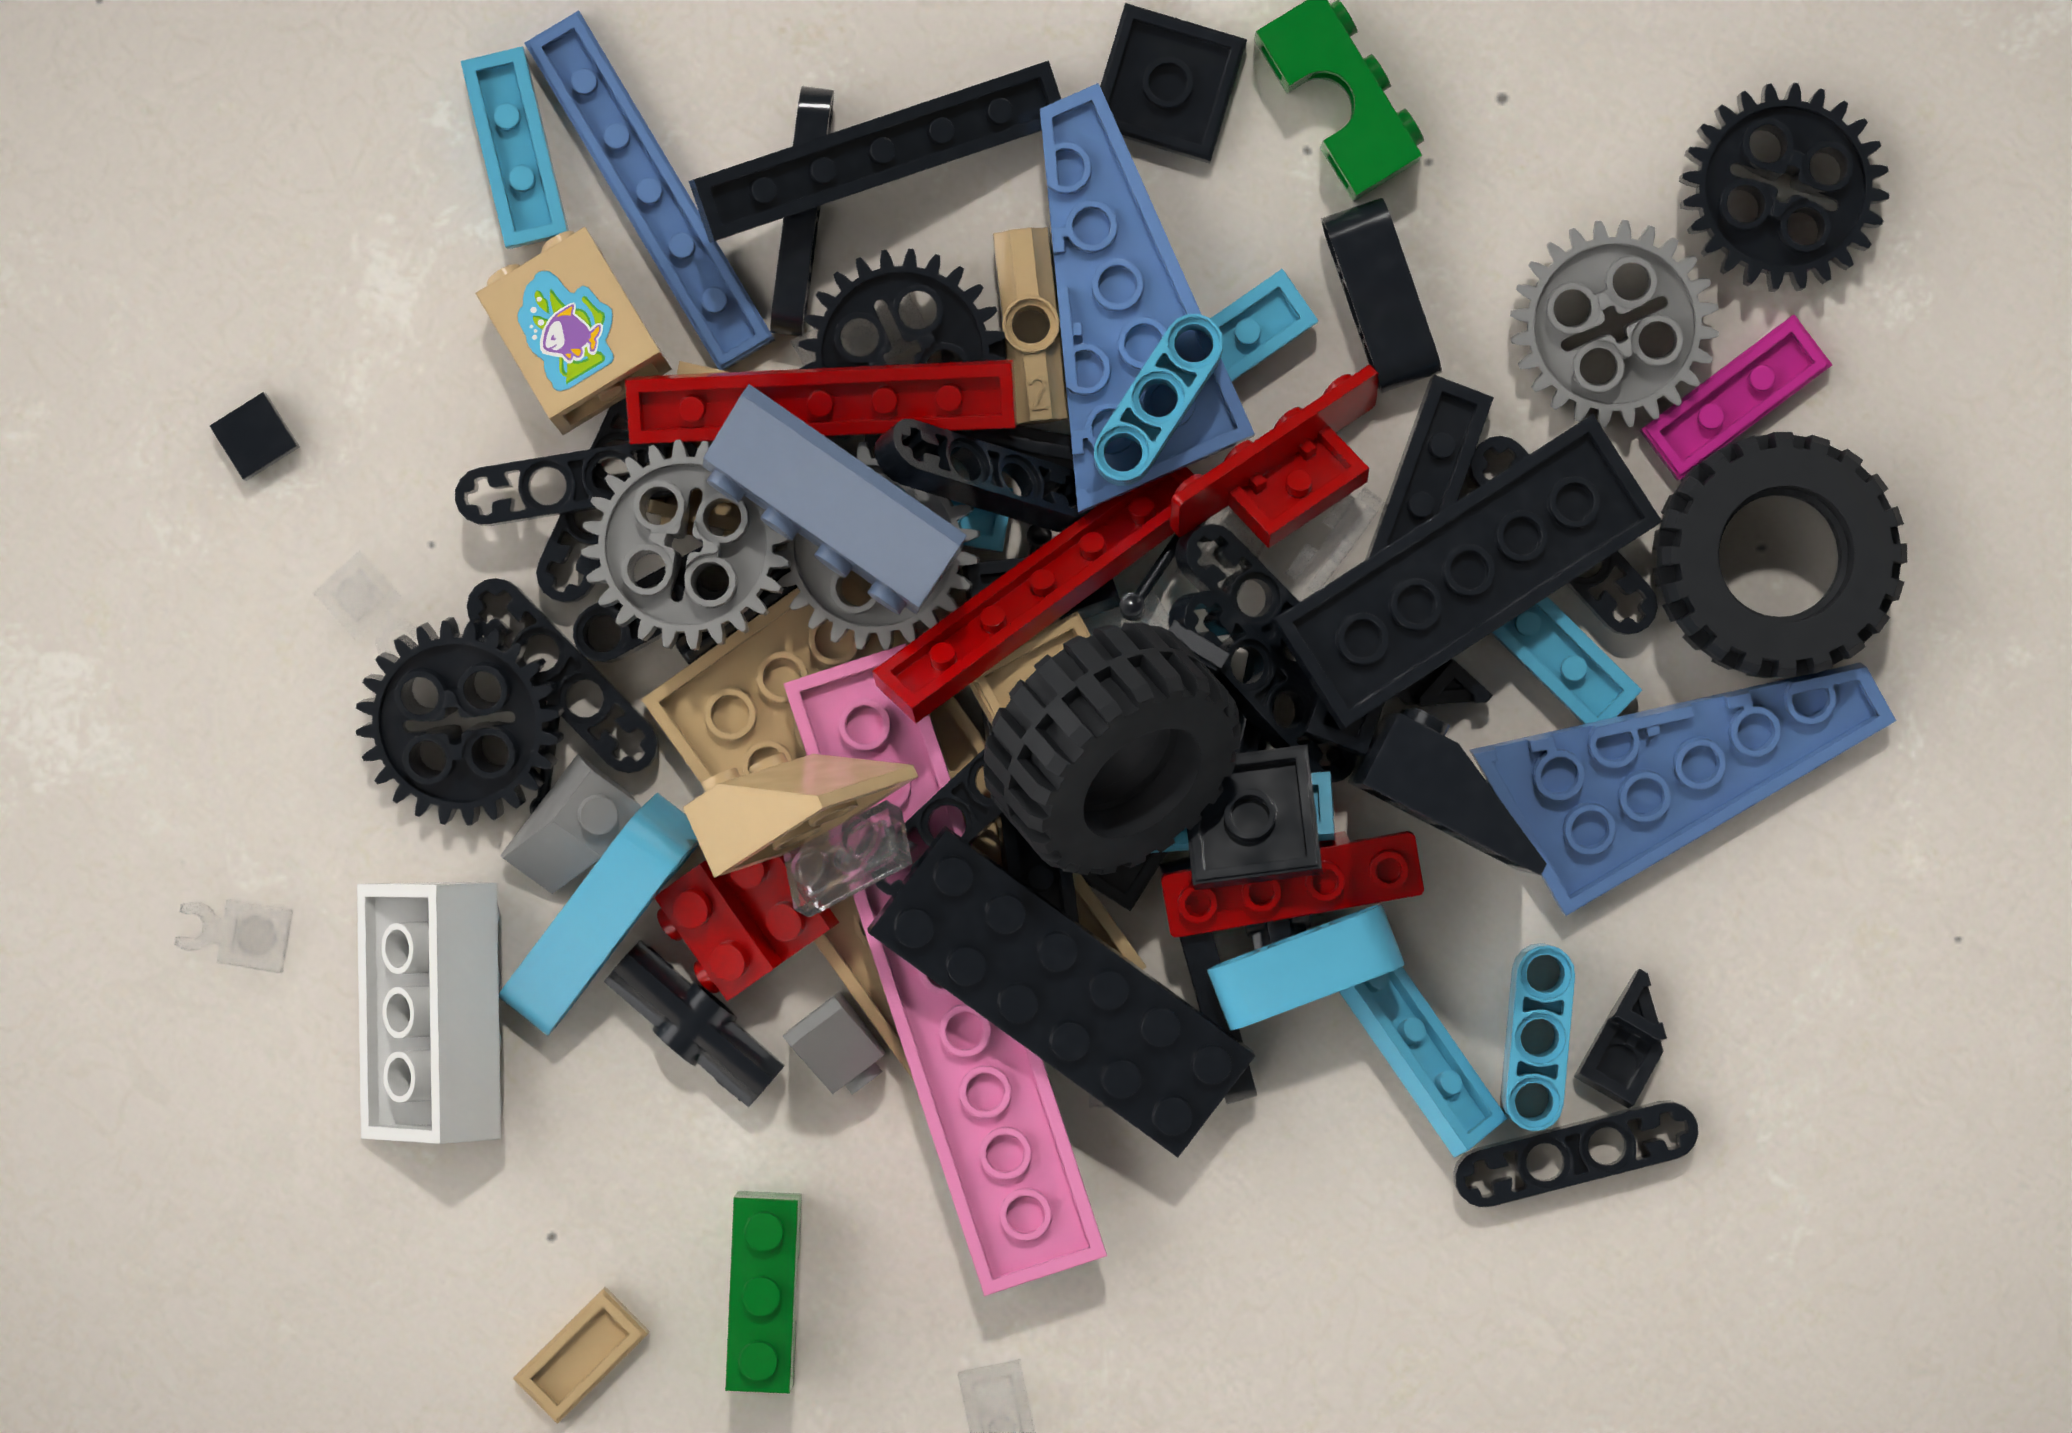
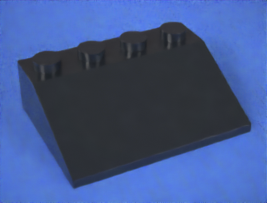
(1437, 783)

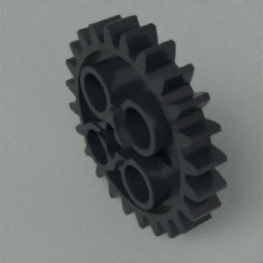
(1802, 132)
(955, 328)
(451, 666)

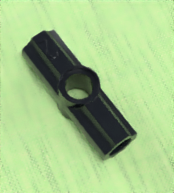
(694, 1023)

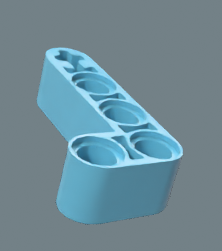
(600, 913)

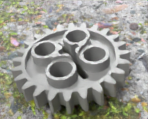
(1591, 269)
(628, 536)
(823, 589)

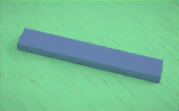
(649, 191)

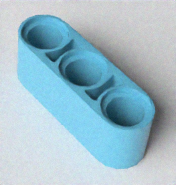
(1161, 368)
(1306, 967)
(1551, 1065)

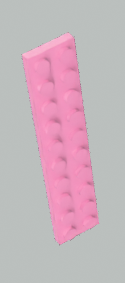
(976, 1084)

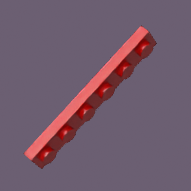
(827, 399)
(1028, 598)

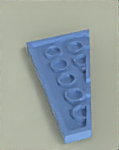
(1118, 299)
(1648, 782)

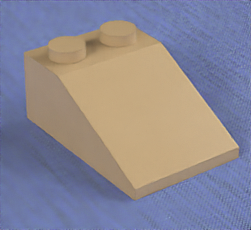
(785, 805)

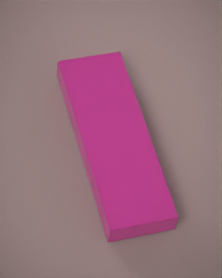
(1736, 397)

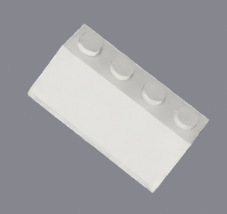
(429, 1012)

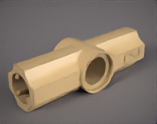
(1025, 285)

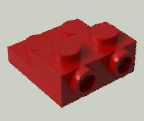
(737, 923)

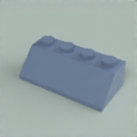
(831, 501)

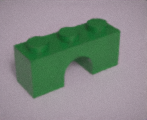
(1316, 44)
(763, 1292)

